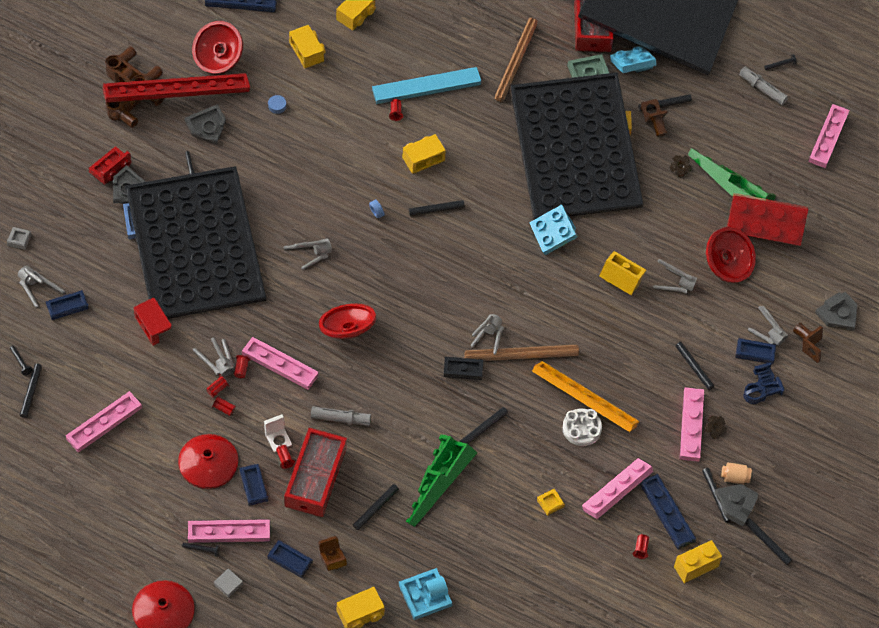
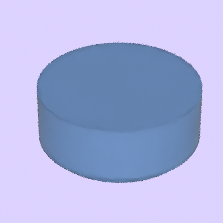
(277, 104)
(376, 209)

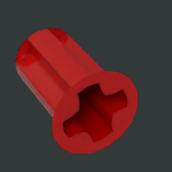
(396, 110)
(241, 366)
(217, 386)
(224, 406)
(285, 458)
(641, 547)

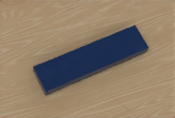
(255, 5)
(667, 511)

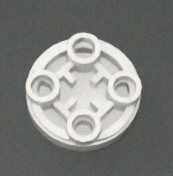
(582, 427)

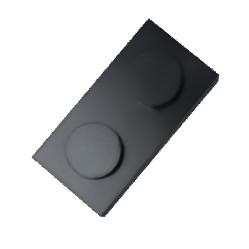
(463, 368)

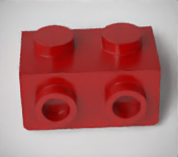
(110, 165)

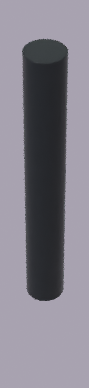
(671, 101)
(436, 207)
(694, 365)
(30, 391)
(484, 426)
(713, 486)
(375, 507)
(768, 541)

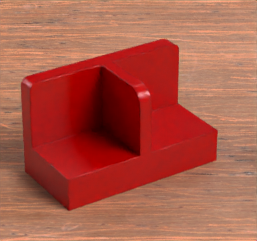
(151, 319)

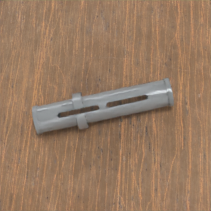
(767, 88)
(349, 417)

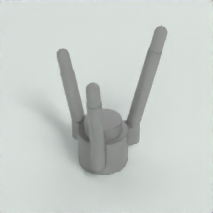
(320, 247)
(30, 277)
(686, 281)
(490, 326)
(777, 334)
(224, 365)

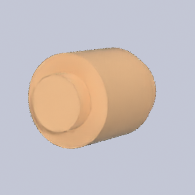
(736, 473)

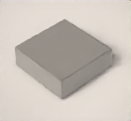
(19, 238)
(228, 583)

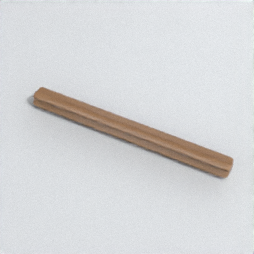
(516, 60)
(523, 352)

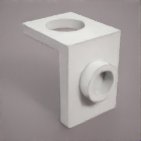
(275, 427)

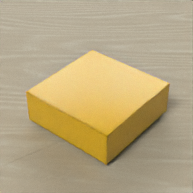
(550, 502)

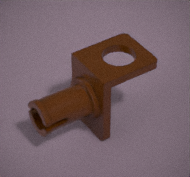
(656, 118)
(810, 338)

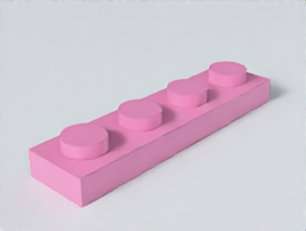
(829, 136)
(280, 363)
(103, 421)
(691, 424)
(617, 488)
(228, 531)

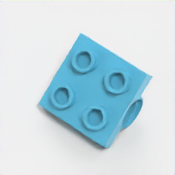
(633, 60)
(553, 229)
(425, 593)

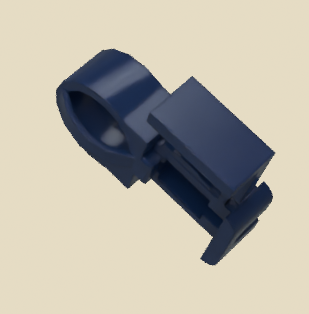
(765, 386)

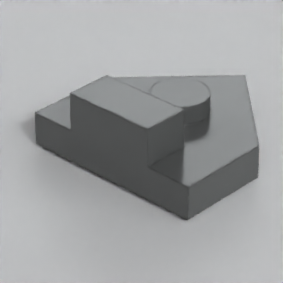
(207, 124)
(120, 180)
(838, 311)
(737, 502)

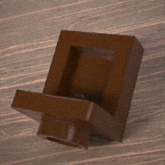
(331, 553)

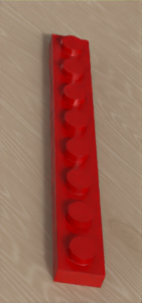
(176, 87)

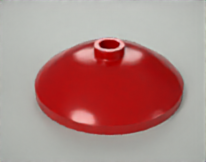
(210, 42)
(738, 255)
(347, 321)
(211, 470)
(176, 613)

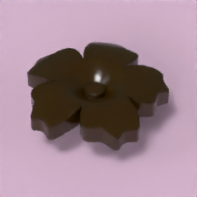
(680, 165)
(715, 426)

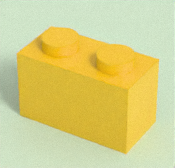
(353, 12)
(307, 46)
(423, 153)
(622, 273)
(697, 561)
(360, 609)

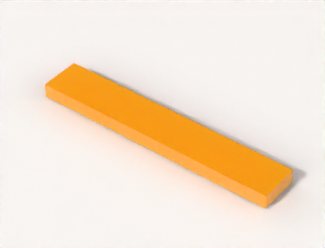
(585, 396)

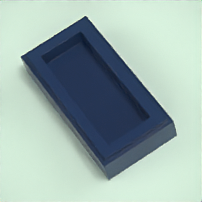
(67, 305)
(755, 351)
(253, 484)
(290, 559)

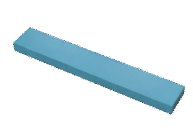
(426, 85)

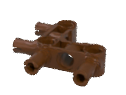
(121, 71)

